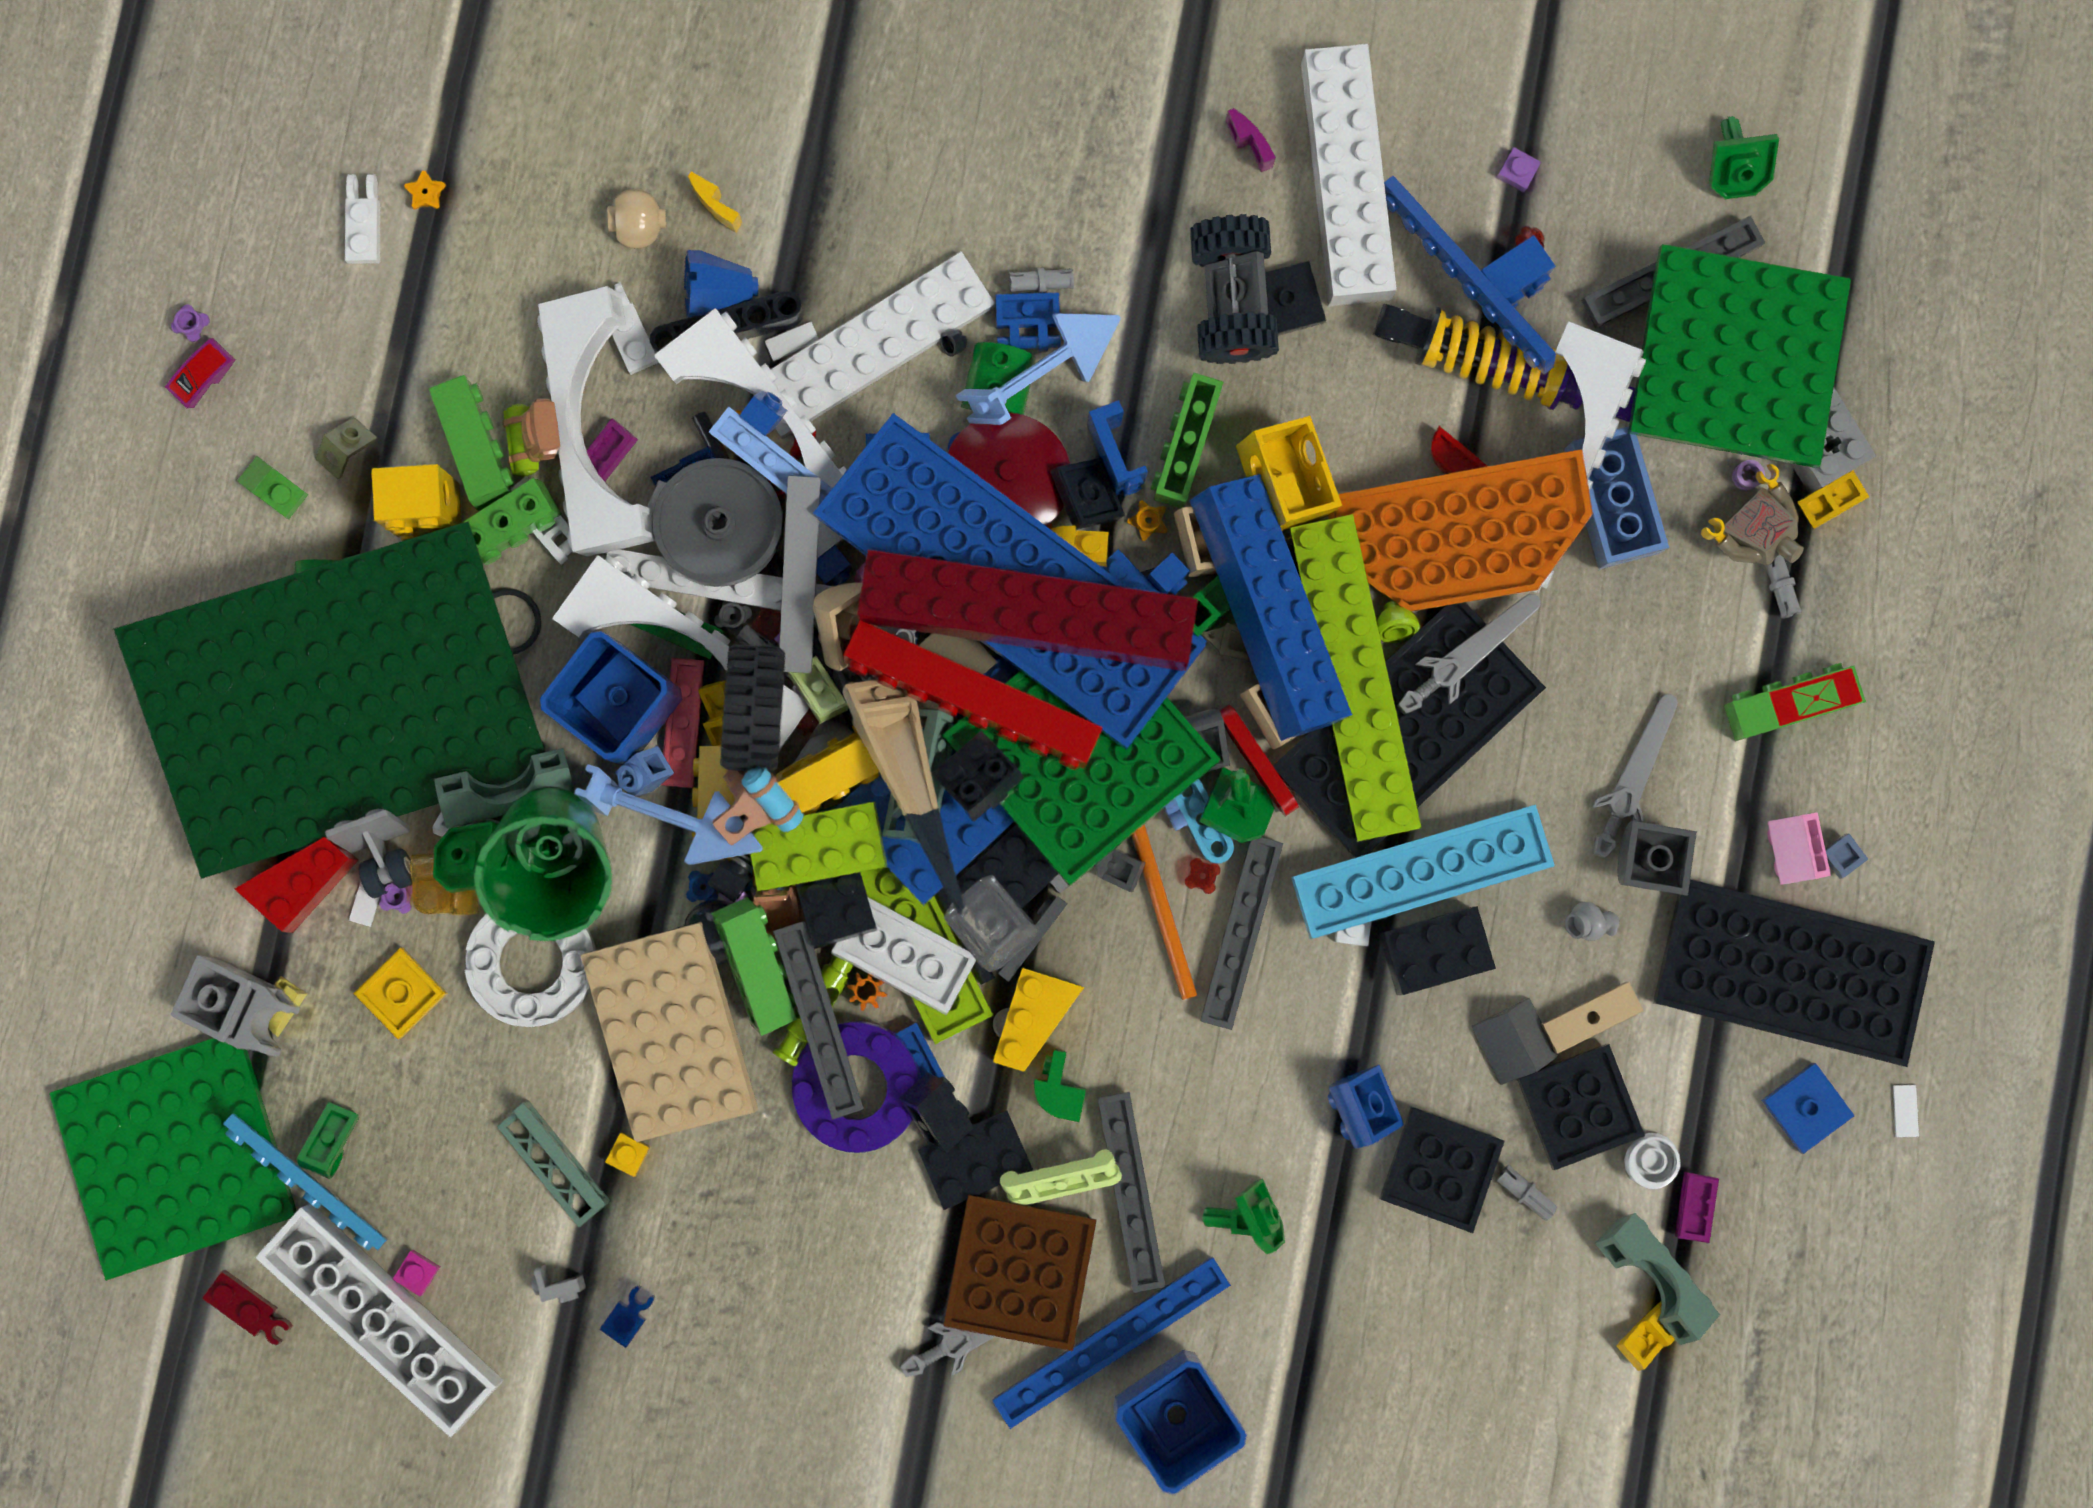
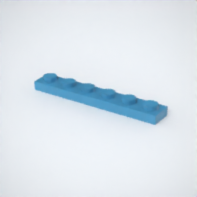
(292, 1174)

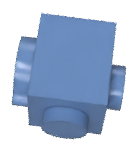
(644, 772)

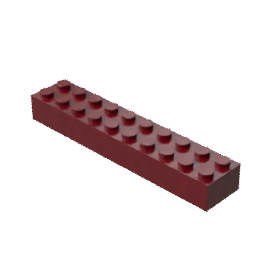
(1027, 610)

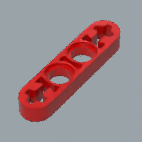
(1258, 761)

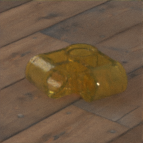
(448, 903)

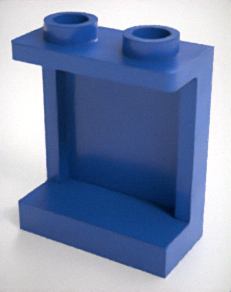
(1100, 424)

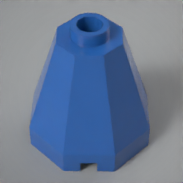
(715, 283)

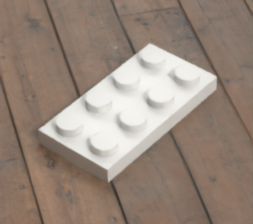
(909, 958)

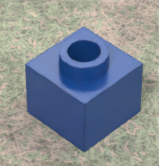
(764, 412)
(833, 567)
(1169, 575)

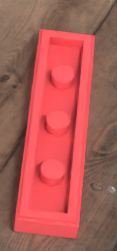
(684, 722)

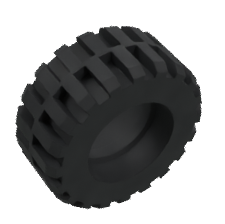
(752, 707)

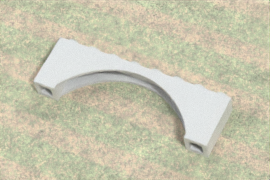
(572, 338)
(715, 353)
(1603, 376)
(612, 598)

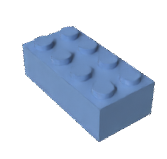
(1623, 504)

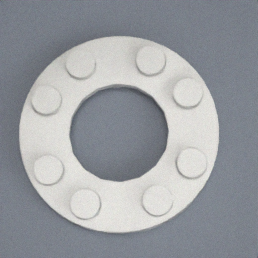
(516, 1007)

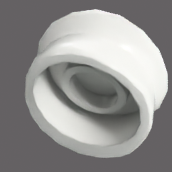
(1652, 1161)

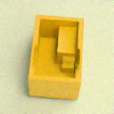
(1295, 486)
(415, 499)

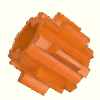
(862, 982)

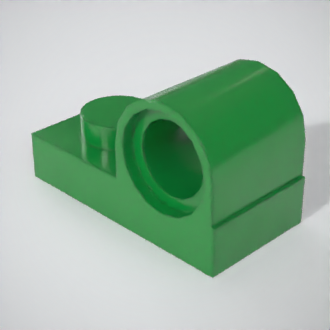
(325, 1144)

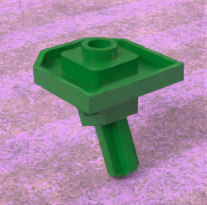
(1742, 164)
(1238, 806)
(457, 855)
(1252, 1216)

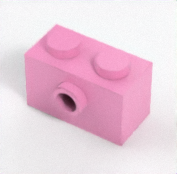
(1798, 848)

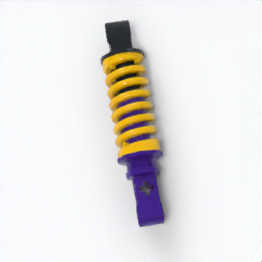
(1490, 355)

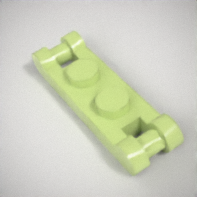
(1061, 1179)

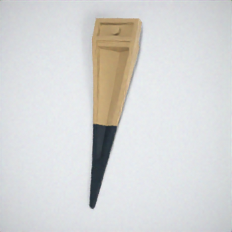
(894, 738)

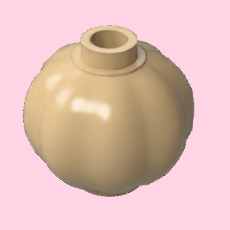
(636, 218)

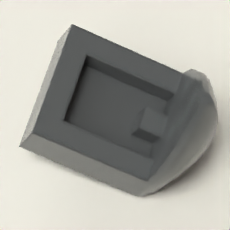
(1120, 869)

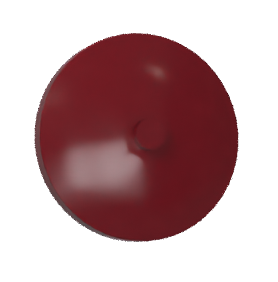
(1016, 462)

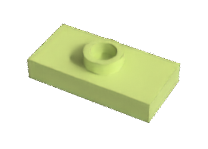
(819, 692)

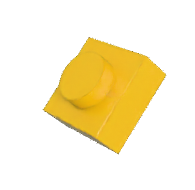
(627, 1154)

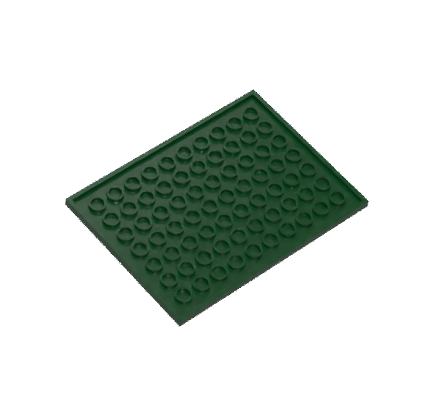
(330, 696)

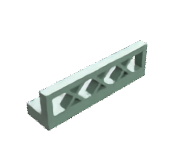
(937, 752)
(563, 1160)

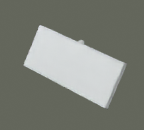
(791, 341)
(363, 907)
(1905, 1111)

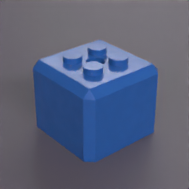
(584, 665)
(1183, 1450)

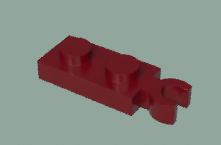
(245, 1307)

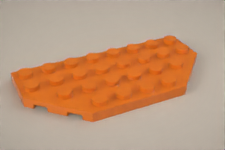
(1470, 530)

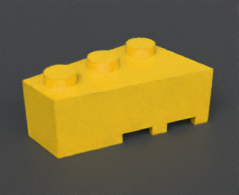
(828, 773)
(710, 780)
(1032, 1017)

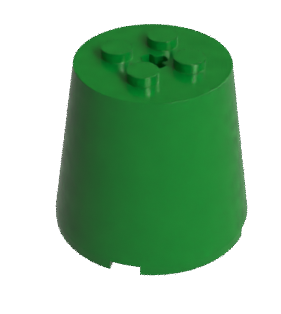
(542, 884)

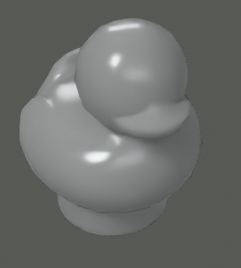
(1590, 923)

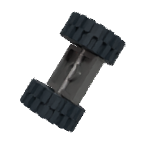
(1236, 293)

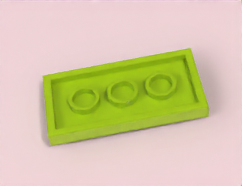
(819, 847)

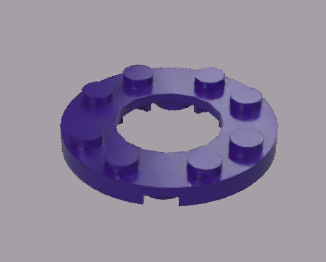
(889, 1121)

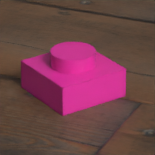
(416, 1273)

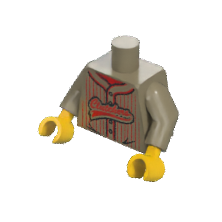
(1761, 527)

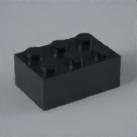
(1437, 950)

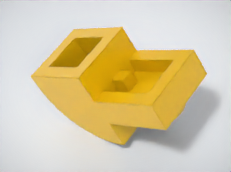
(1091, 543)

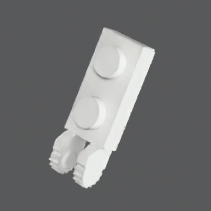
(362, 222)
(632, 338)

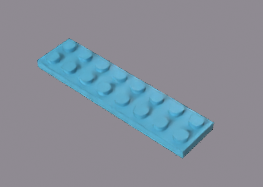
(1422, 871)

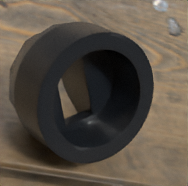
(953, 342)

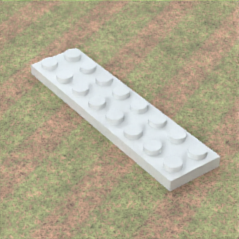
(881, 339)

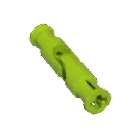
(835, 978)

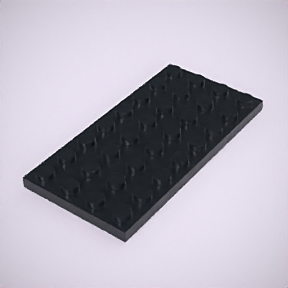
(1434, 737)
(1794, 972)

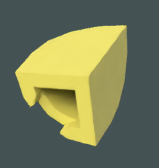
(281, 1018)

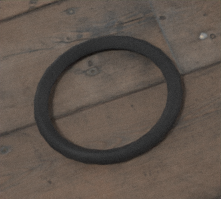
(537, 616)

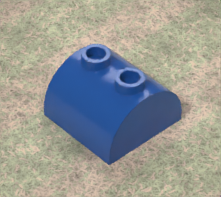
(1365, 1107)

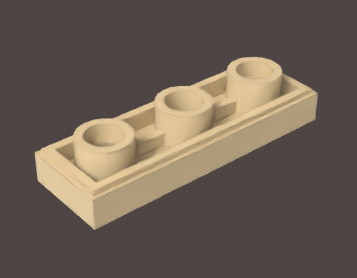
(1609, 1011)

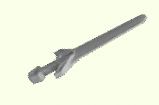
(1457, 663)
(1629, 789)
(954, 1344)

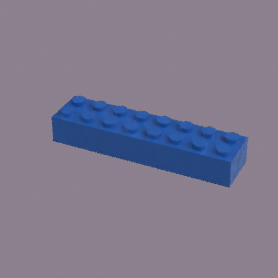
(1270, 606)

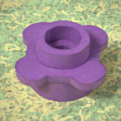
(181, 320)
(402, 904)

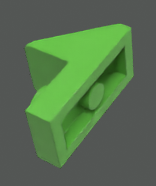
(272, 487)

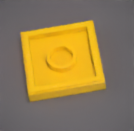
(400, 993)

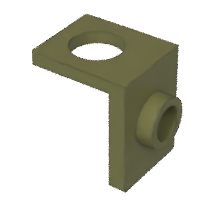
(344, 443)

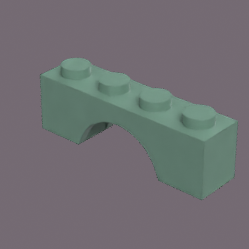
(468, 800)
(1684, 1307)

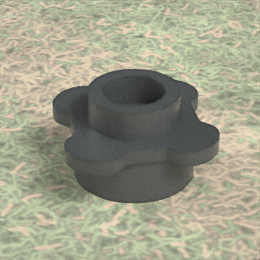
(726, 611)

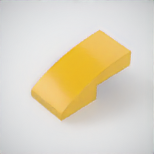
(710, 196)
(1833, 499)
(713, 700)
(1645, 1339)

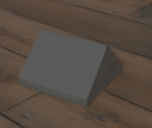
(1514, 1042)

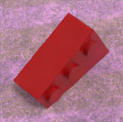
(298, 884)

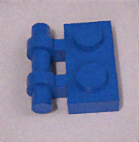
(1028, 311)

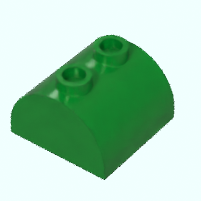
(994, 366)

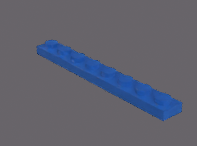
(1473, 281)
(1111, 1342)

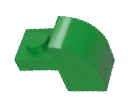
(1210, 606)
(1057, 1098)

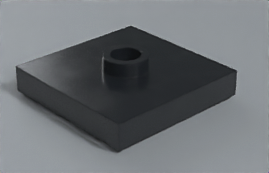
(1294, 298)
(1087, 493)

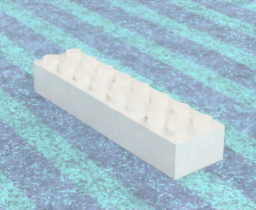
(1348, 175)
(379, 1319)

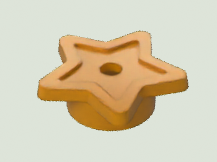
(429, 199)
(1146, 511)

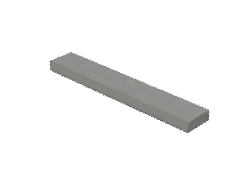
(799, 573)

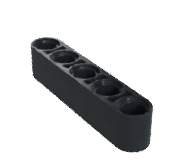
(741, 315)

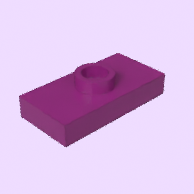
(610, 448)
(1696, 1207)

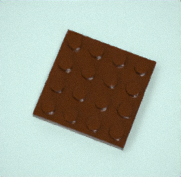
(1020, 1273)

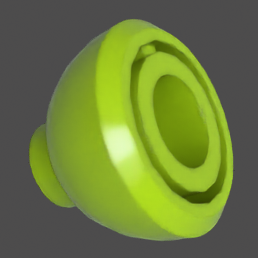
(1397, 623)

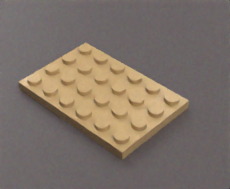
(669, 1032)

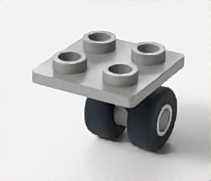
(371, 832)

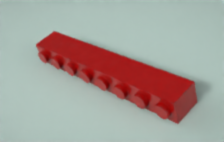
(971, 695)

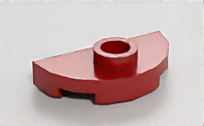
(1451, 455)

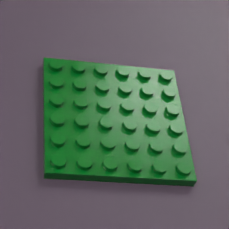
(1739, 356)
(1091, 811)
(158, 1159)

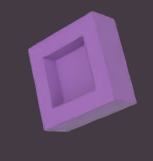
(1518, 169)

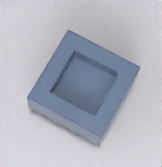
(1845, 856)

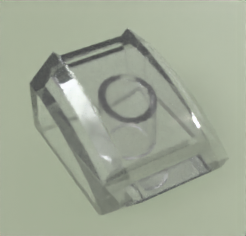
(991, 924)

